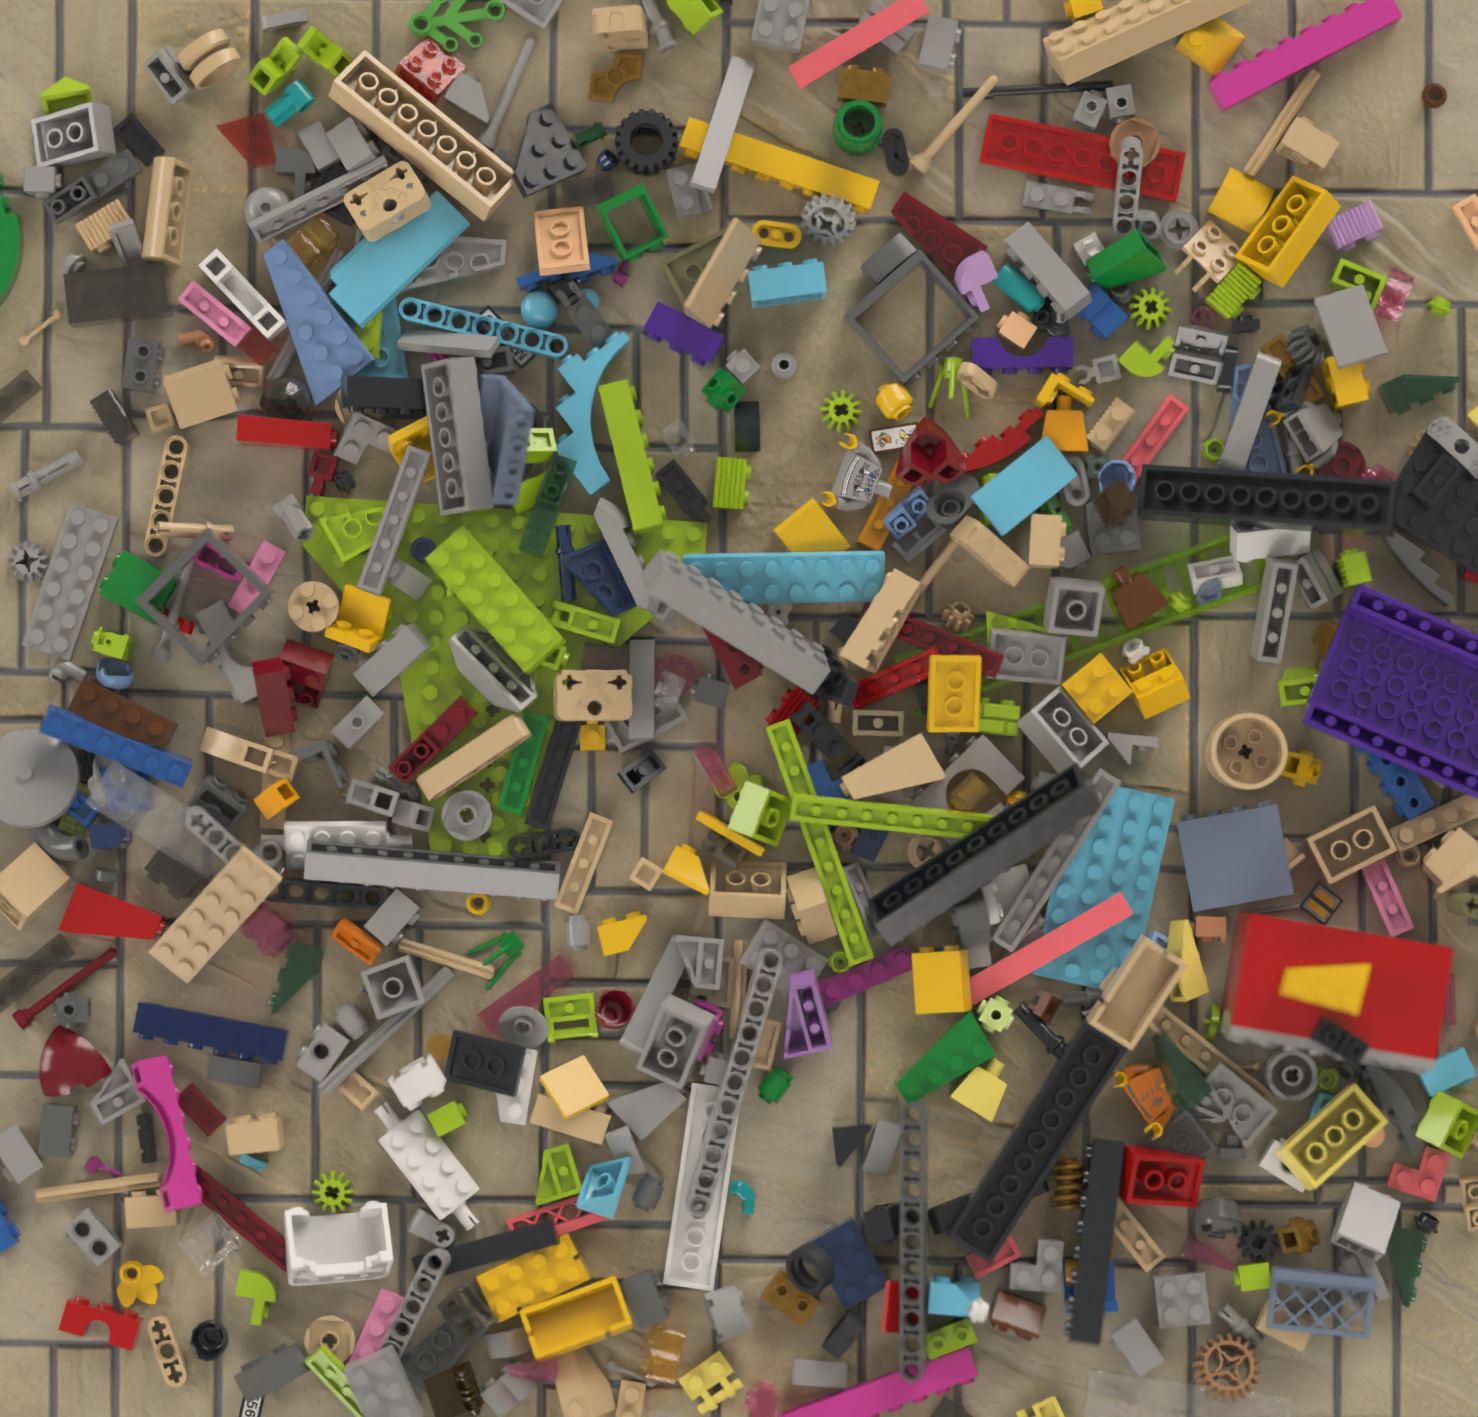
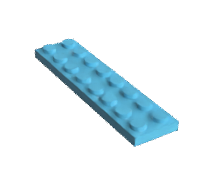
(795, 575)

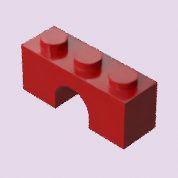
(123, 1325)

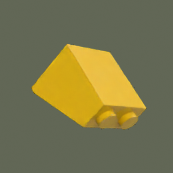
(810, 531)

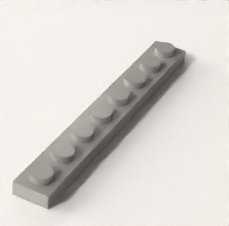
(1051, 869)

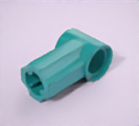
(294, 99)

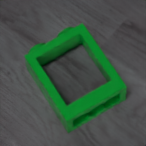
(657, 225)

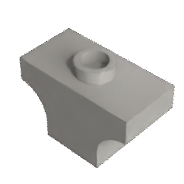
(358, 722)

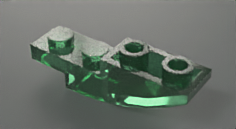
(548, 505)

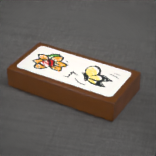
(890, 438)

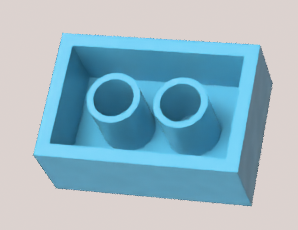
(787, 283)

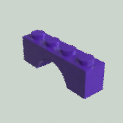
(1054, 356)

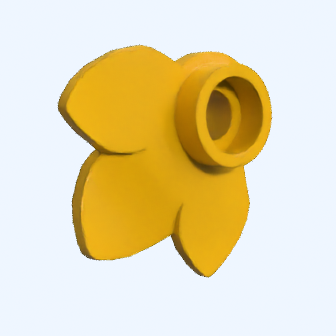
(141, 1286)

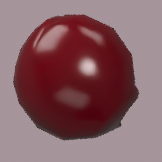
(614, 1008)

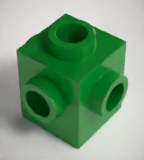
(723, 391)

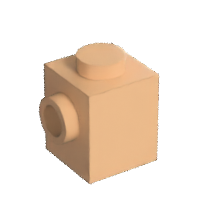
(1016, 329)

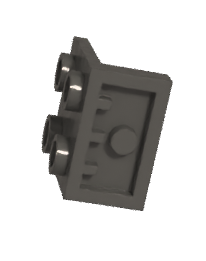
(315, 753)

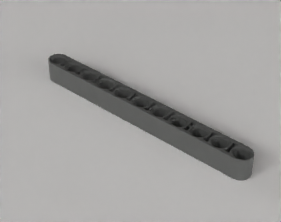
(910, 1253)

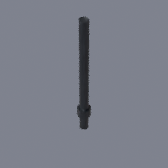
(1040, 89)

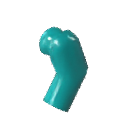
(745, 1193)

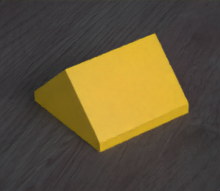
(1241, 200)

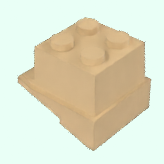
(1452, 863)

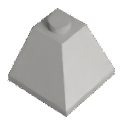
(393, 987)

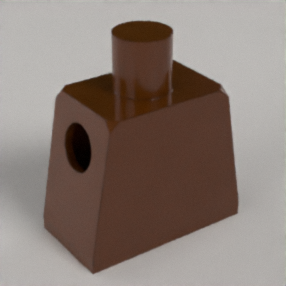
(1135, 597)

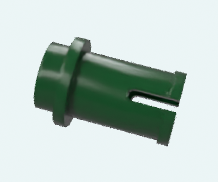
(590, 134)

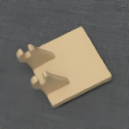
(1212, 251)

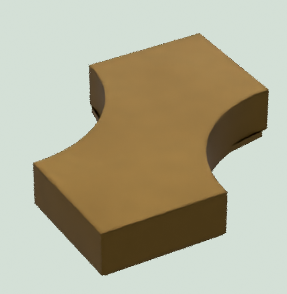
(624, 70)

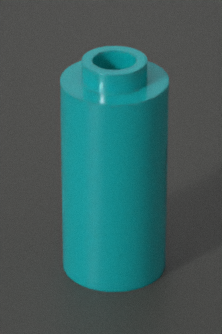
(1019, 288)

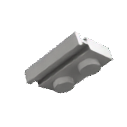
(687, 199)

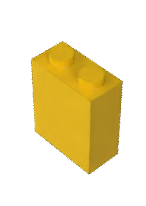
(941, 980)

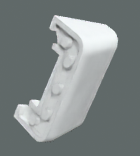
(338, 1245)

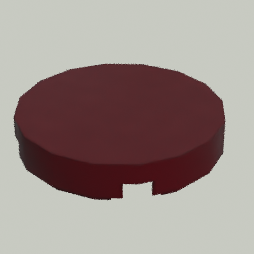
(1346, 463)

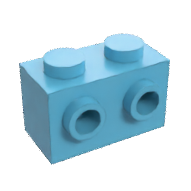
(1449, 1070)

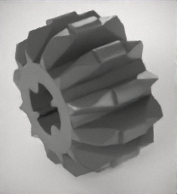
(1306, 346)

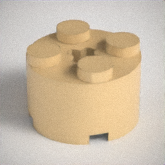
(310, 593)

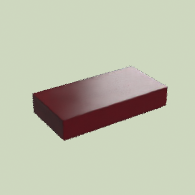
(200, 1109)

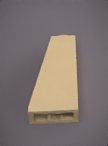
(898, 768)

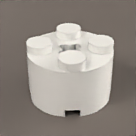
(418, 1081)

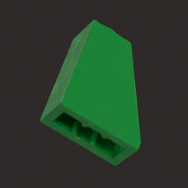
(1125, 262)

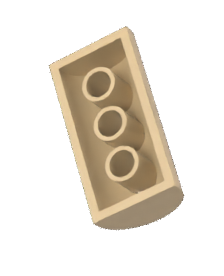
(167, 211)

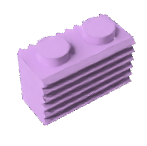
(1353, 226)

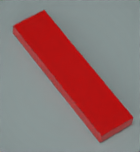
(893, 679)

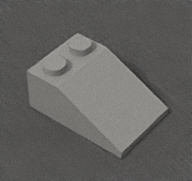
(74, 135)

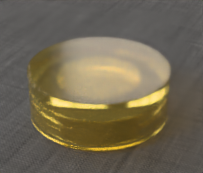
(439, 1045)

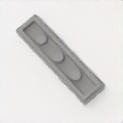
(448, 343)
(643, 687)

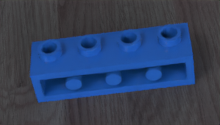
(1400, 784)

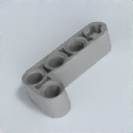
(1131, 187)
(227, 840)

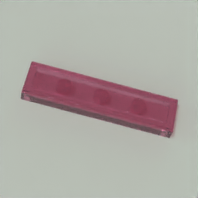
(527, 992)

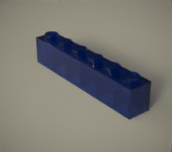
(211, 1031)

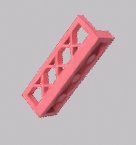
(563, 1227)

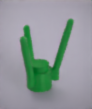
(509, 945)

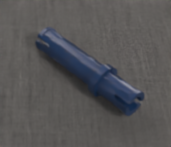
(564, 547)

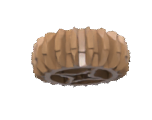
(1231, 1376)

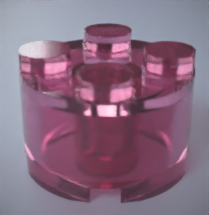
(269, 930)

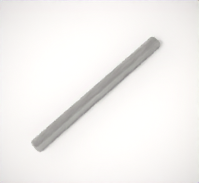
(382, 1034)

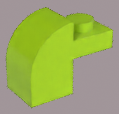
(324, 52)
(277, 68)
(1143, 362)
(260, 1287)

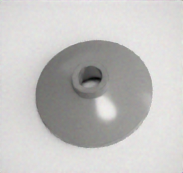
(526, 1034)

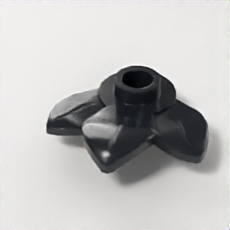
(1054, 324)

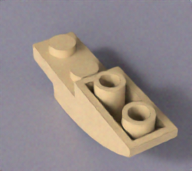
(249, 754)

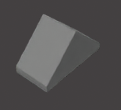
(507, 1342)

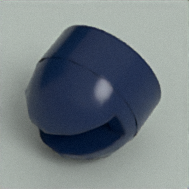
(607, 160)

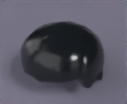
(209, 1340)

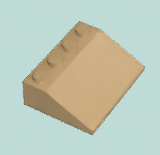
(722, 275)

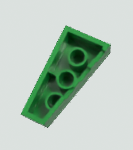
(948, 1058)

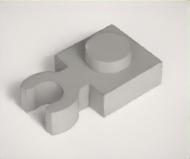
(1103, 370)

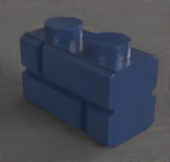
(110, 836)

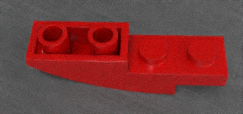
(992, 451)

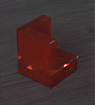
(258, 347)

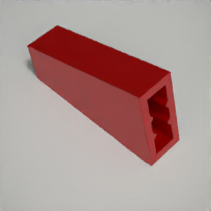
(285, 433)
(107, 915)

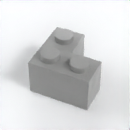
(1044, 1272)

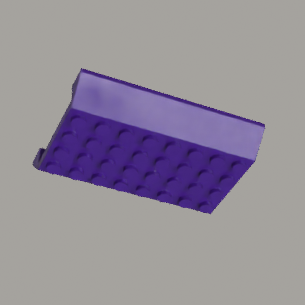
(1402, 689)

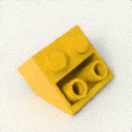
(1155, 683)

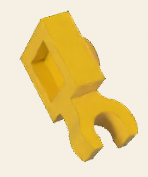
(592, 735)

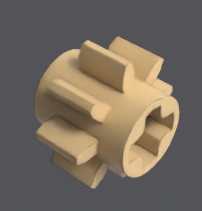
(957, 617)

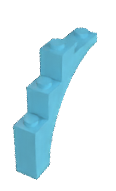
(577, 410)

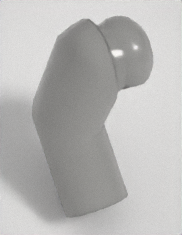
(66, 670)

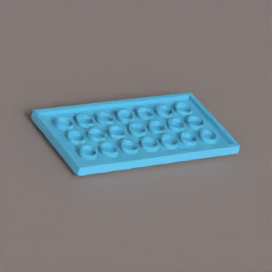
(1117, 857)

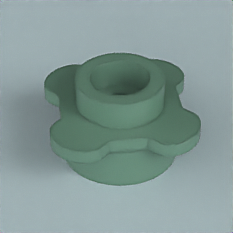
(1092, 461)

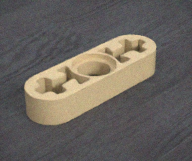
(166, 1371)

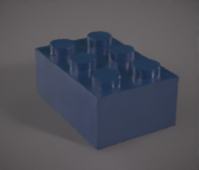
(854, 1263)

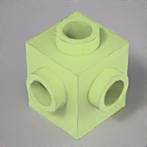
(987, 1007)

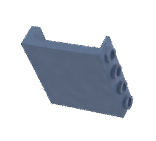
(507, 435)
(1235, 856)

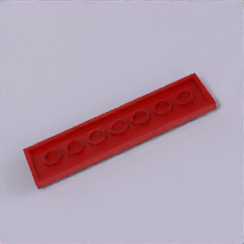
(1073, 157)

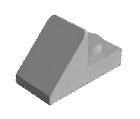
(408, 579)
(1123, 744)

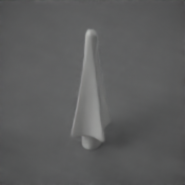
(1032, 934)

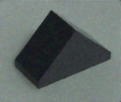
(747, 426)
(846, 1140)

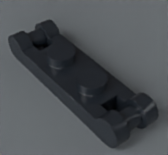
(827, 738)

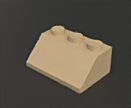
(750, 891)

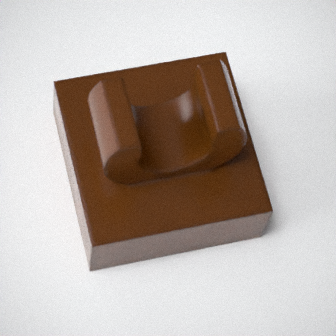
(1046, 1005)

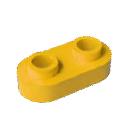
(776, 234)

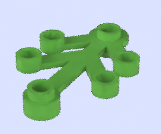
(452, 20)

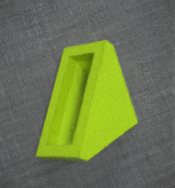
(65, 95)

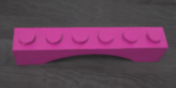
(155, 1083)

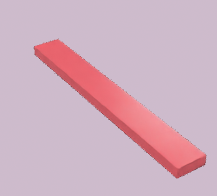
(1049, 947)

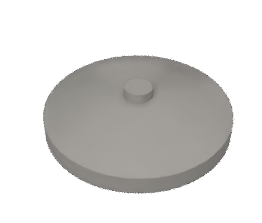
(35, 778)

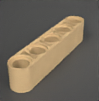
(166, 484)
(473, 757)

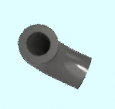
(59, 845)

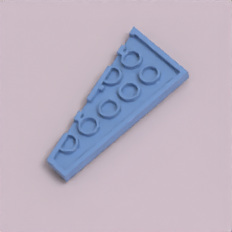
(318, 329)

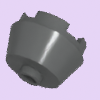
(1219, 1218)

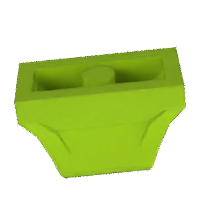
(1296, 685)

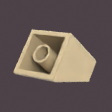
(30, 885)

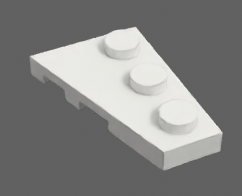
(516, 1108)

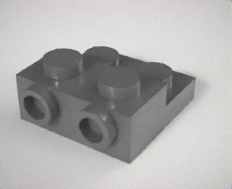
(220, 801)

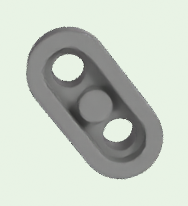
(1078, 483)

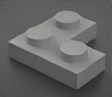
(362, 430)

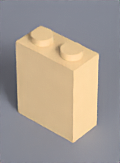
(202, 393)

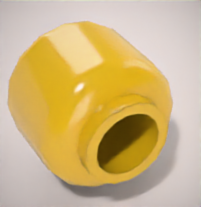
(894, 401)

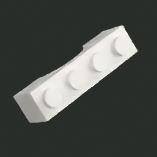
(243, 295)

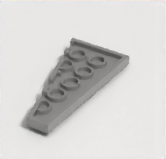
(460, 259)

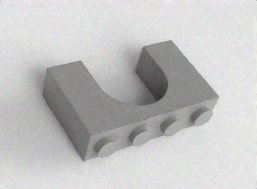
(979, 756)

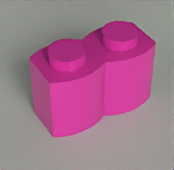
(212, 560)

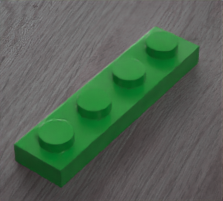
(523, 765)

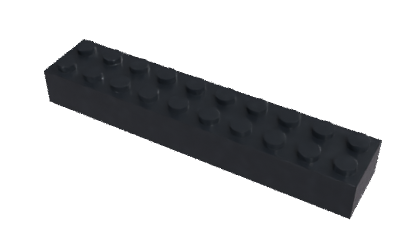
(1268, 500)
(984, 854)
(1036, 1141)

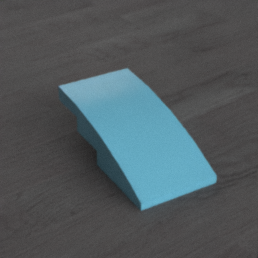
(1023, 486)

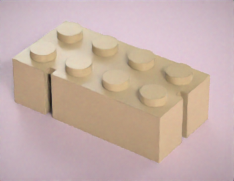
(1136, 992)

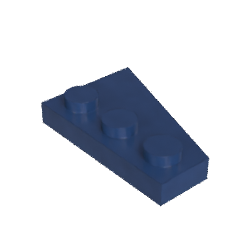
(601, 576)

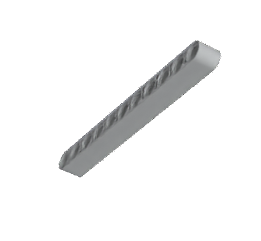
(735, 1094)

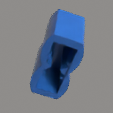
(1102, 313)

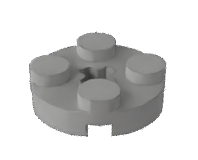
(480, 809)

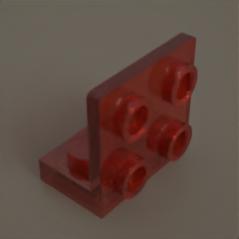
(429, 69)

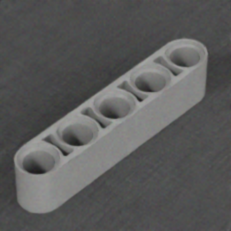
(1249, 412)
(657, 991)
(420, 1294)

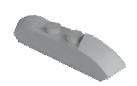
(612, 525)

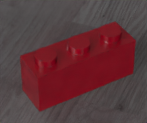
(274, 696)

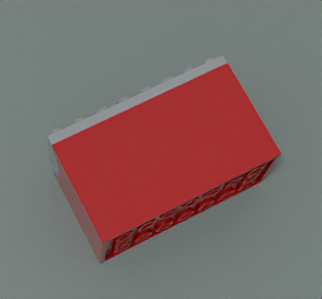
(1398, 1007)

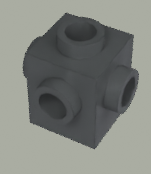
(81, 1007)

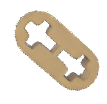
(977, 380)

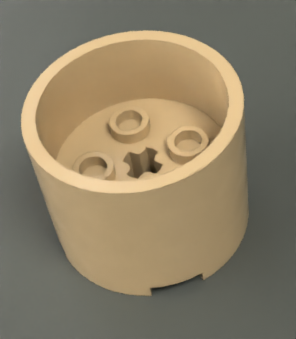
(1266, 749)

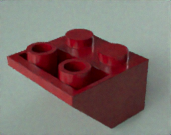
(308, 671)

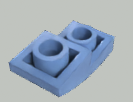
(906, 512)

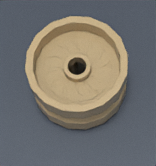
(209, 59)

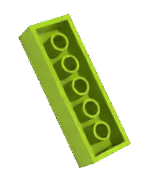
(495, 600)

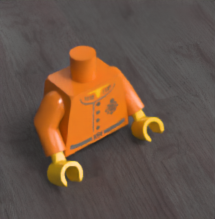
(1148, 1094)

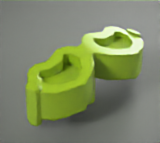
(1213, 1023)

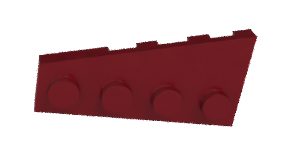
(936, 234)

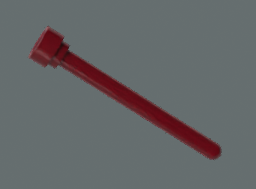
(26, 1016)

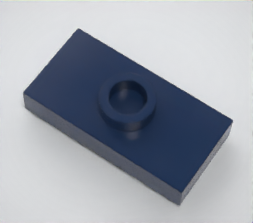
(869, 843)

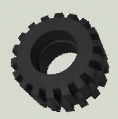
(641, 121)

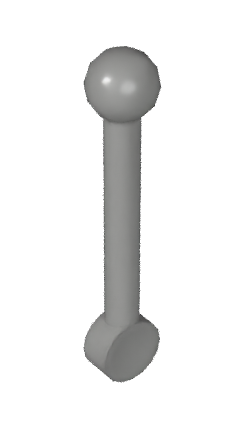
(611, 1366)

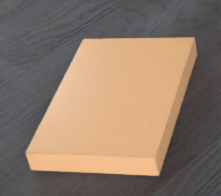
(561, 240)

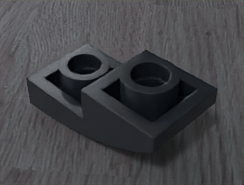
(1339, 1041)

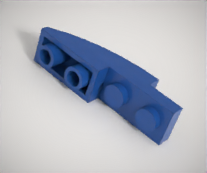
(598, 264)

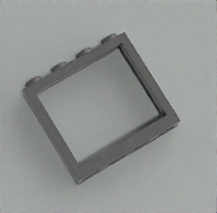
(887, 285)
(177, 566)

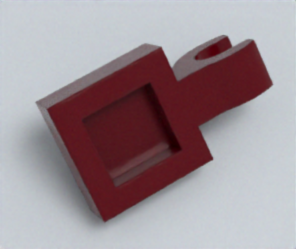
(323, 469)

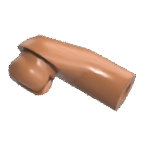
(198, 338)

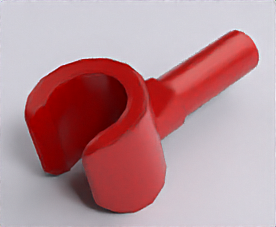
(186, 626)

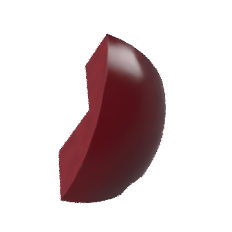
(929, 456)
(69, 1062)

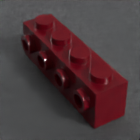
(738, 665)

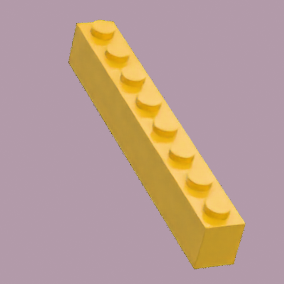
(786, 168)

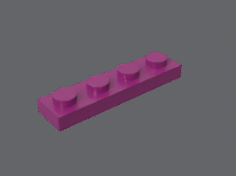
(866, 975)

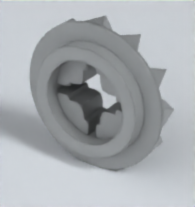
(1185, 220)
(37, 568)

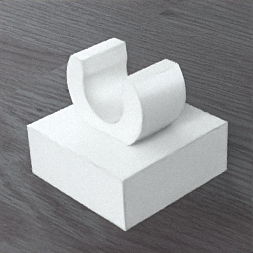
(1087, 248)

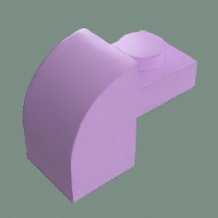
(971, 275)

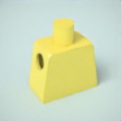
(981, 1089)

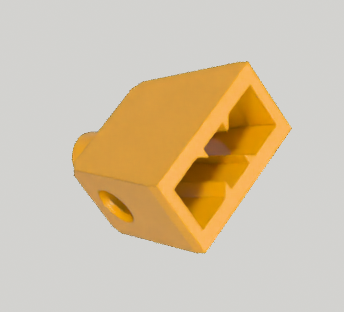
(1065, 427)

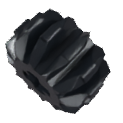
(1265, 1244)

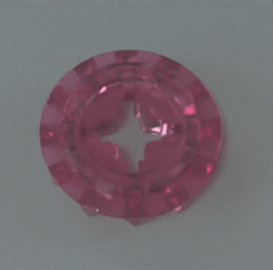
(677, 662)

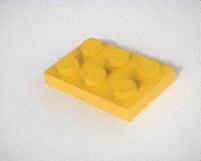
(954, 693)

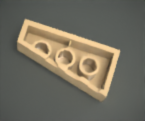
(882, 621)

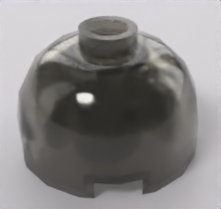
(287, 397)

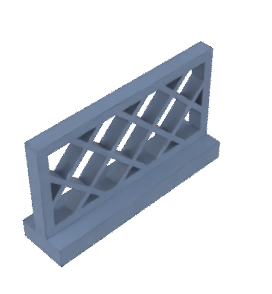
(1321, 1279)

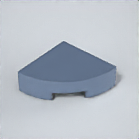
(1209, 592)

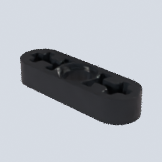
(525, 839)

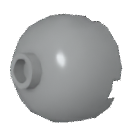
(263, 201)

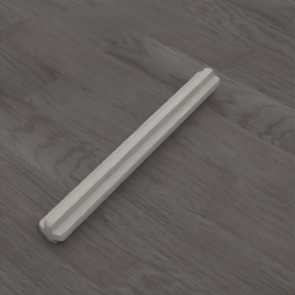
(288, 350)

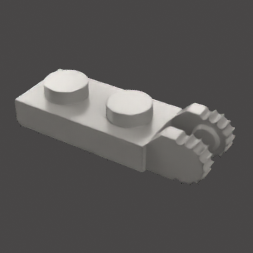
(1055, 198)

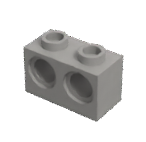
(98, 1232)

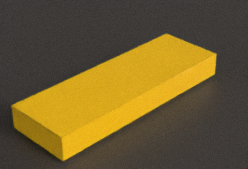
(722, 828)

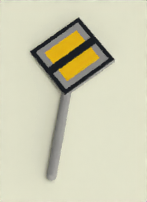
(1319, 903)

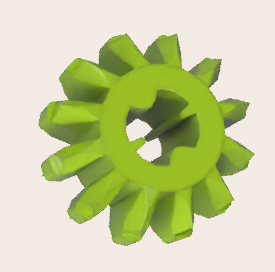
(1141, 308)
(839, 402)
(334, 1182)

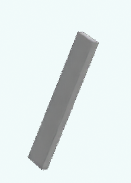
(723, 124)
(314, 201)
(394, 520)

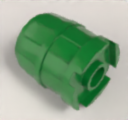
(856, 113)

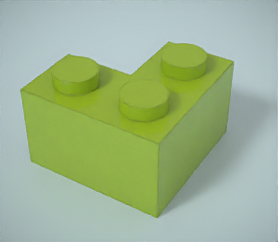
(1350, 275)

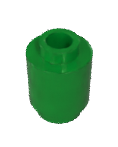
(774, 1085)

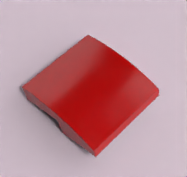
(891, 1307)

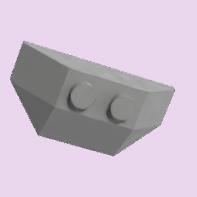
(492, 669)

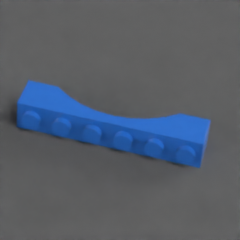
(110, 745)

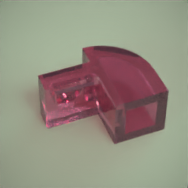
(1394, 295)

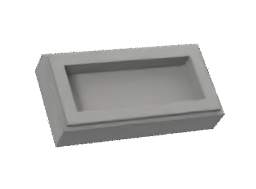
(127, 243)

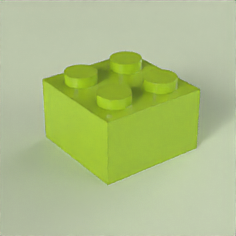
(760, 814)
(1449, 1124)

